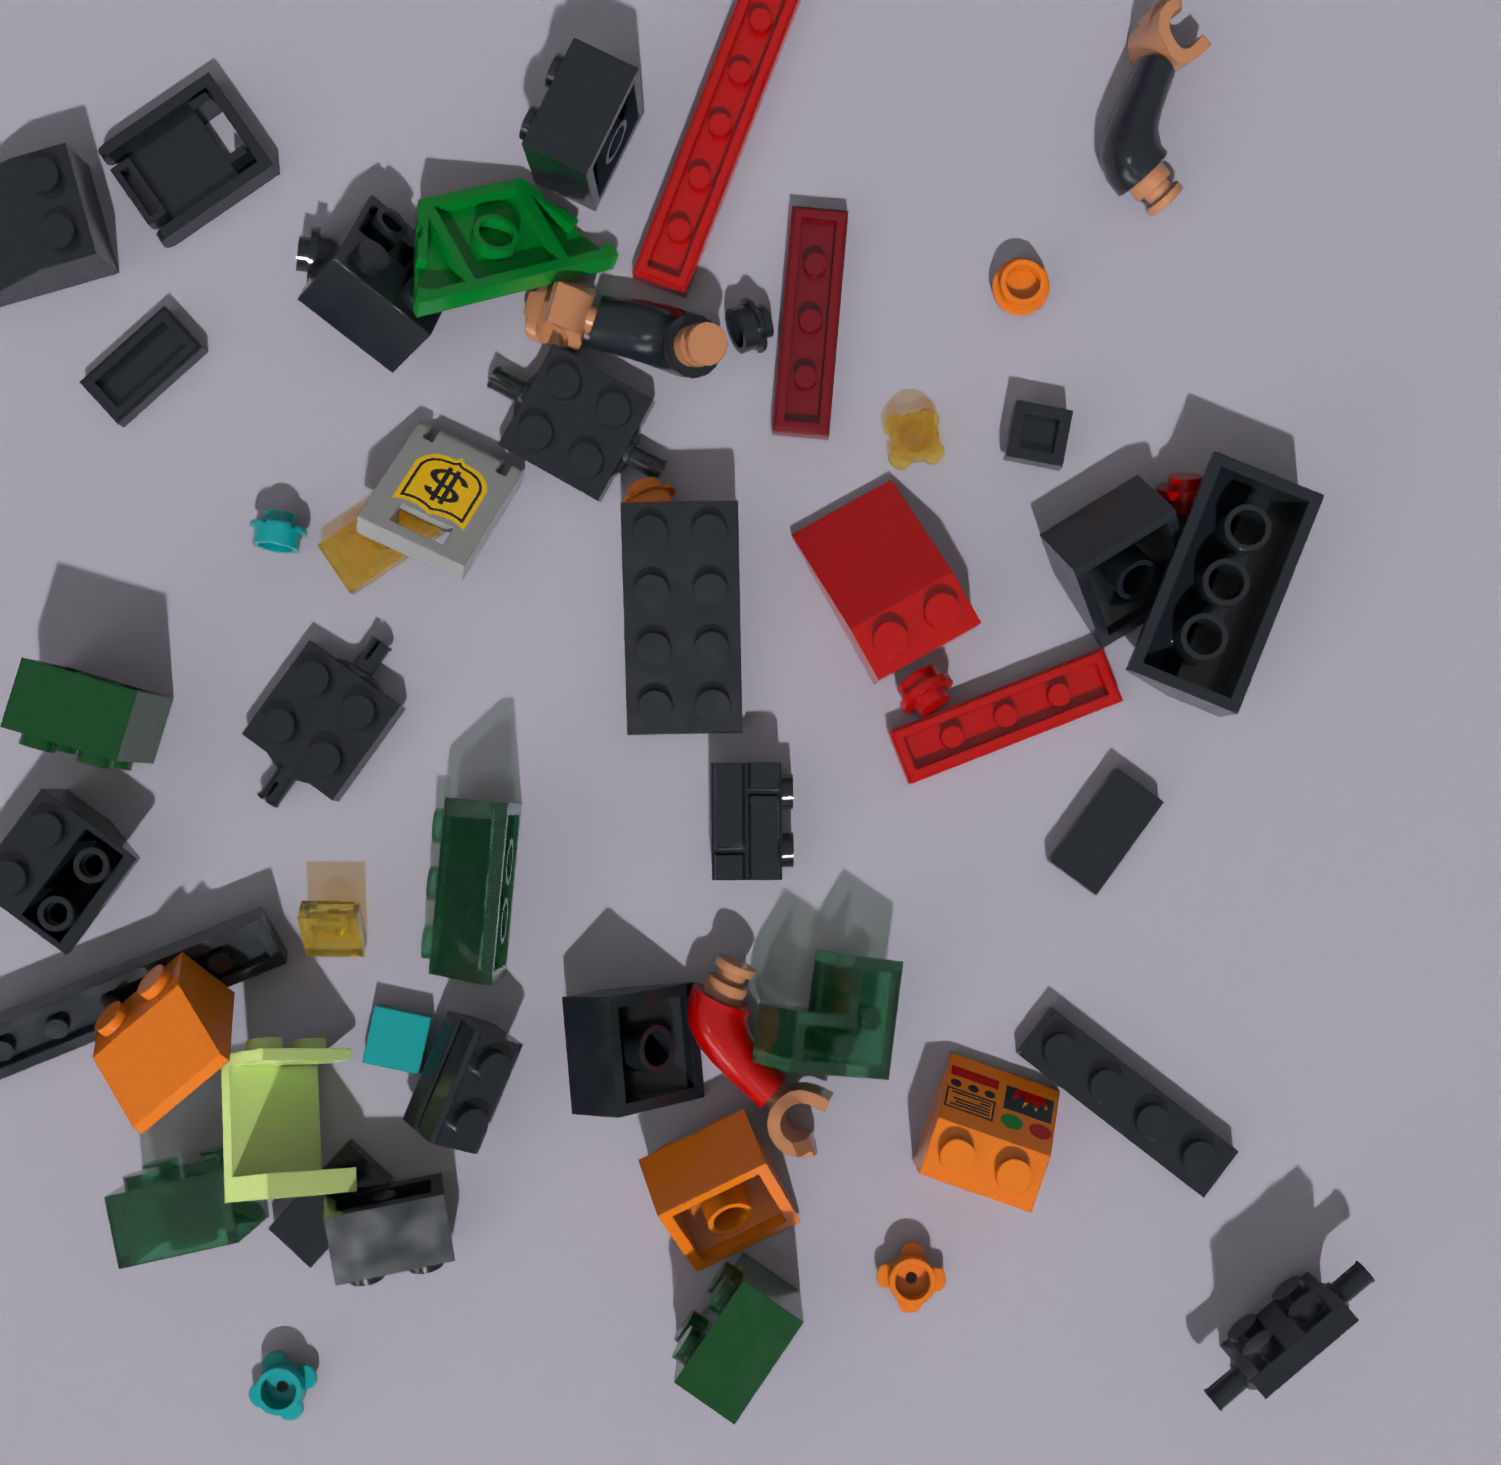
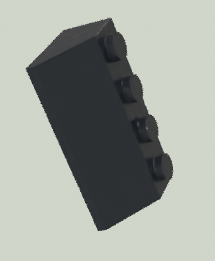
(1224, 585)

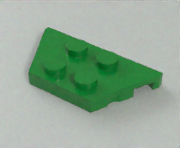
(496, 244)

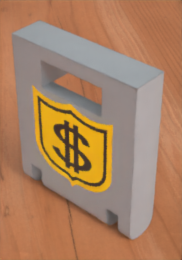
(447, 487)

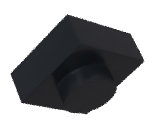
(1038, 435)

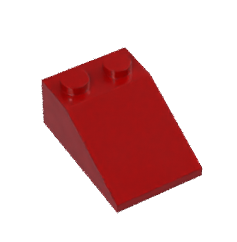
(885, 581)

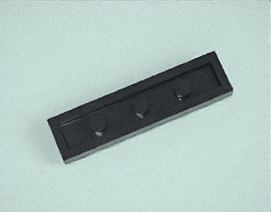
(1127, 1102)

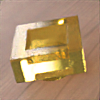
(332, 928)

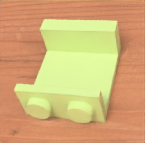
(275, 1122)

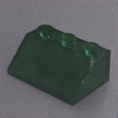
(472, 889)

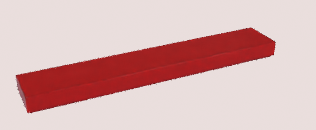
(714, 143)

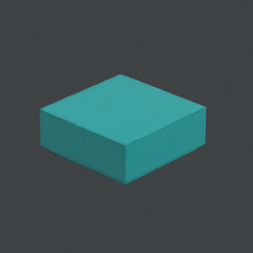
(398, 1039)

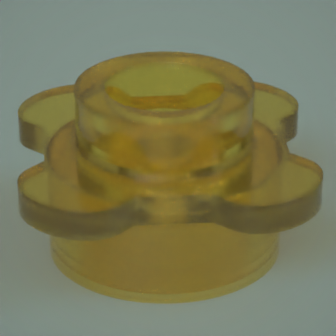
(925, 427)

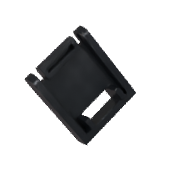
(177, 167)

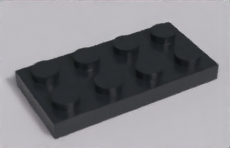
(682, 616)

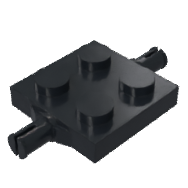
(577, 423)
(323, 721)
(1287, 1333)

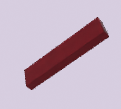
(810, 322)

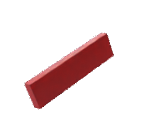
(1005, 716)

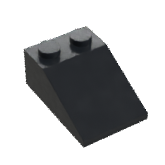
(50, 225)

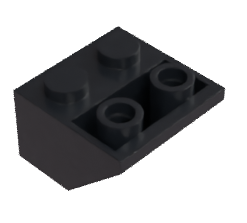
(368, 286)
(62, 867)

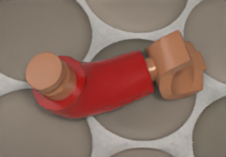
(723, 1033)

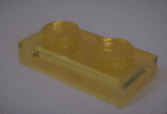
(362, 560)

